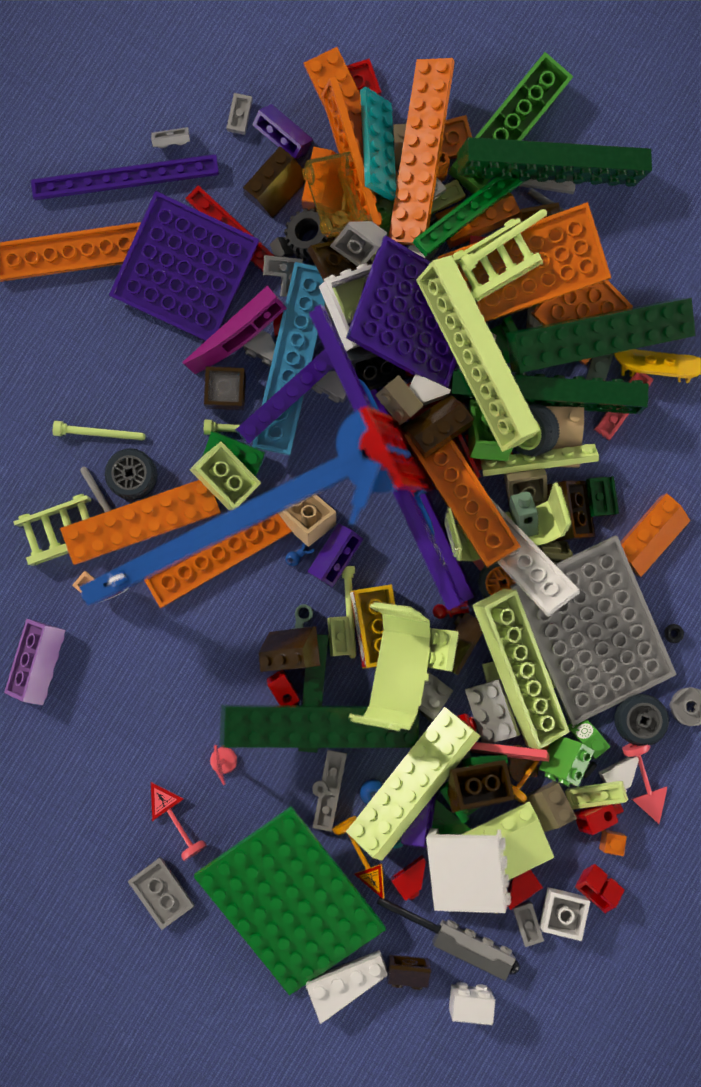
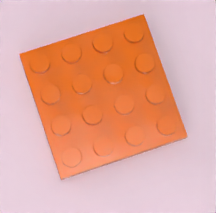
(581, 303)

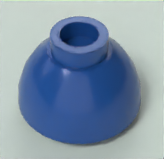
(369, 790)

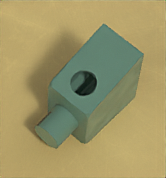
(521, 508)

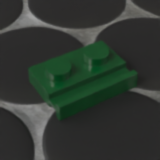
(602, 496)

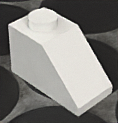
(427, 390)
(621, 771)

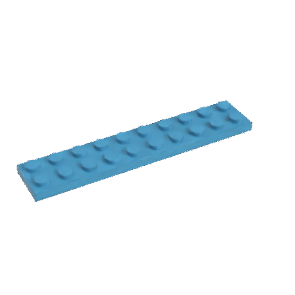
(291, 354)

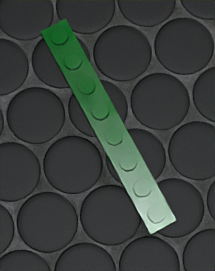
(464, 214)

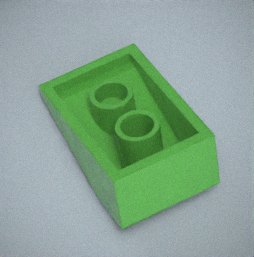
(481, 439)

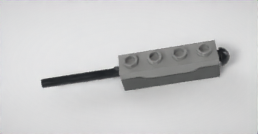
(464, 943)

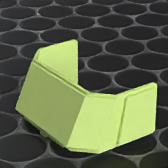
(552, 524)
(399, 668)

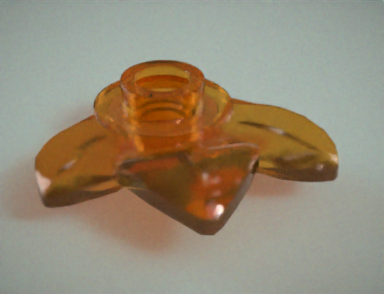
(519, 767)

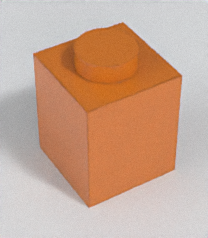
(613, 842)

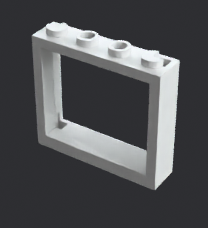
(332, 303)

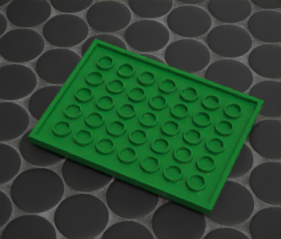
(289, 901)

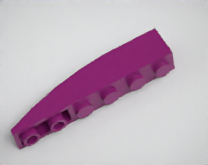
(237, 331)

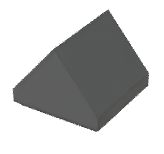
(280, 248)

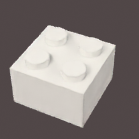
(564, 914)
(471, 1004)

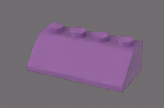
(34, 662)

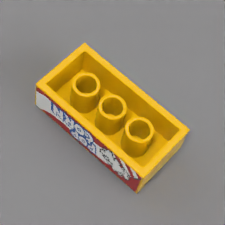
(369, 621)

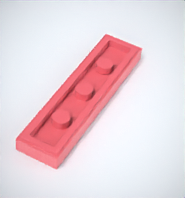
(612, 421)
(510, 751)

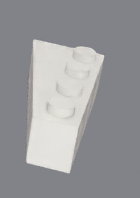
(345, 983)

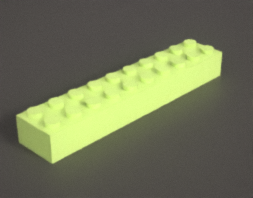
(477, 353)

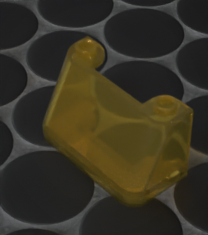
(334, 192)

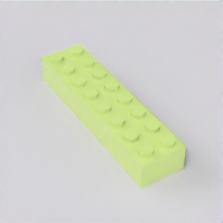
(521, 668)
(412, 784)

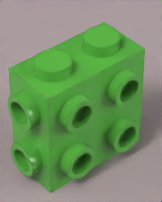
(566, 761)

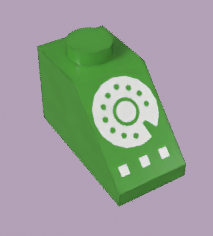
(589, 736)

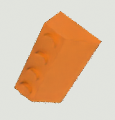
(488, 221)
(654, 533)

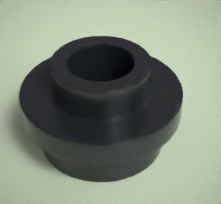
(679, 633)

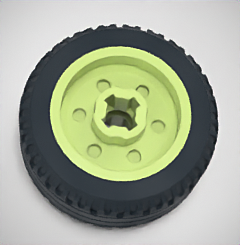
(545, 438)

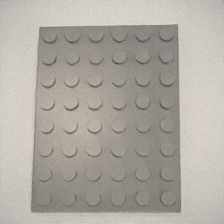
(603, 638)

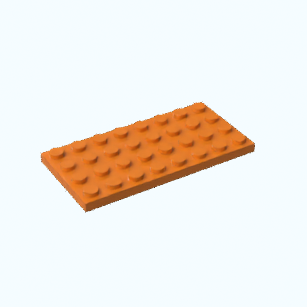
(570, 263)

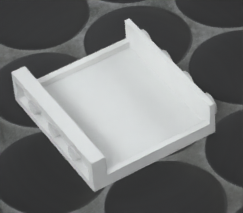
(468, 872)

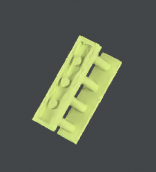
(512, 271)
(55, 549)

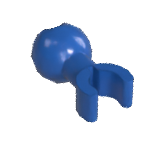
(295, 556)

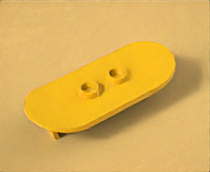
(659, 364)

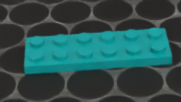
(378, 144)

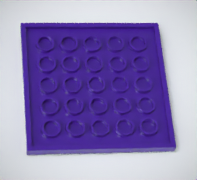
(184, 267)
(396, 318)

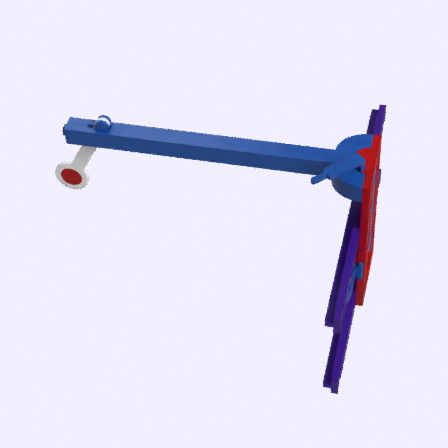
(369, 453)

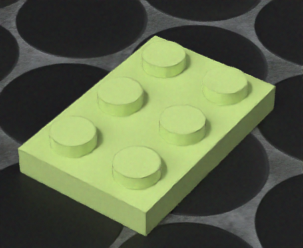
(443, 649)

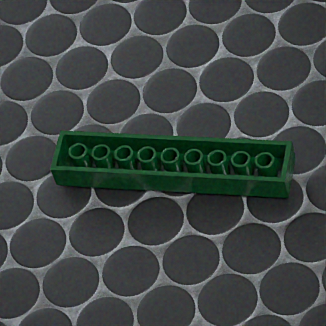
(553, 161)
(600, 334)
(559, 391)
(307, 728)

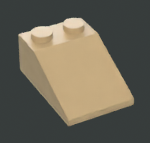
(571, 427)
(310, 519)

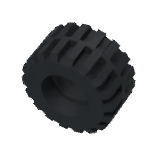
(298, 227)

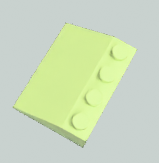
(524, 839)

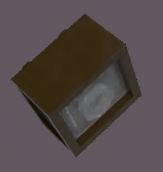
(224, 388)

